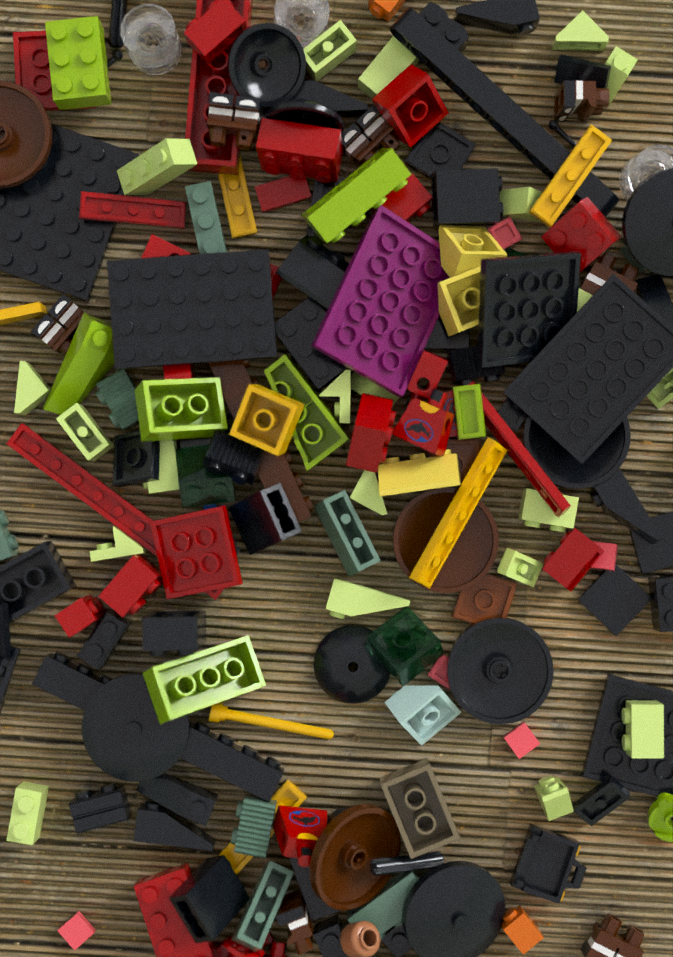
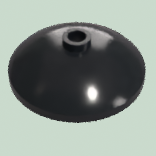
(283, 63)
(306, 112)
(331, 665)

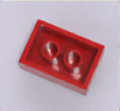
(299, 150)

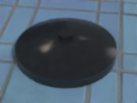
(649, 223)
(565, 469)
(500, 670)
(125, 732)
(453, 911)

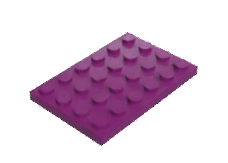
(385, 303)

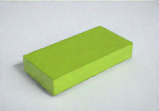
(469, 411)

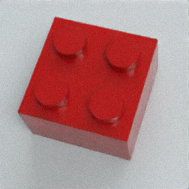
(411, 105)
(583, 231)
(371, 433)
(131, 585)

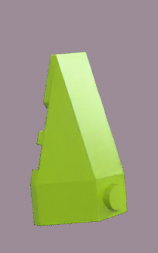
(84, 364)

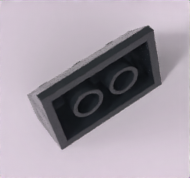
(314, 269)

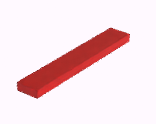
(524, 459)

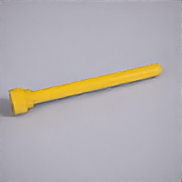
(220, 712)

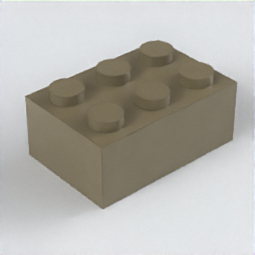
(419, 808)

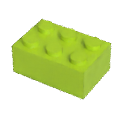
(78, 63)
(180, 408)

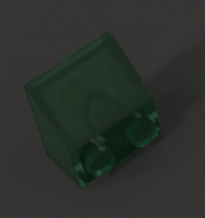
(197, 484)
(405, 645)

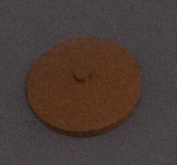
(23, 135)
(471, 554)
(344, 853)

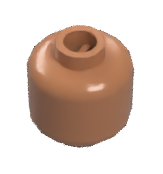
(360, 939)

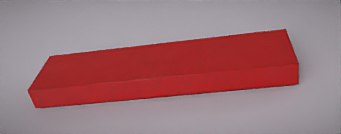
(132, 210)

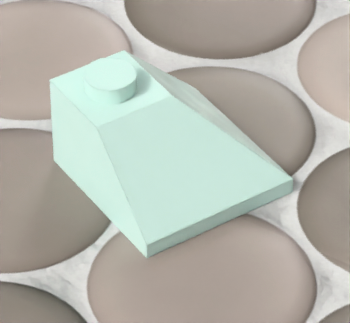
(422, 710)

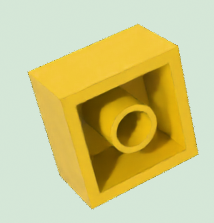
(266, 419)

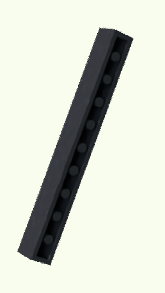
(204, 749)

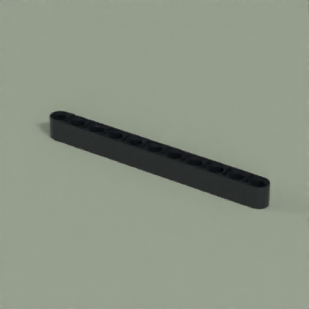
(493, 104)

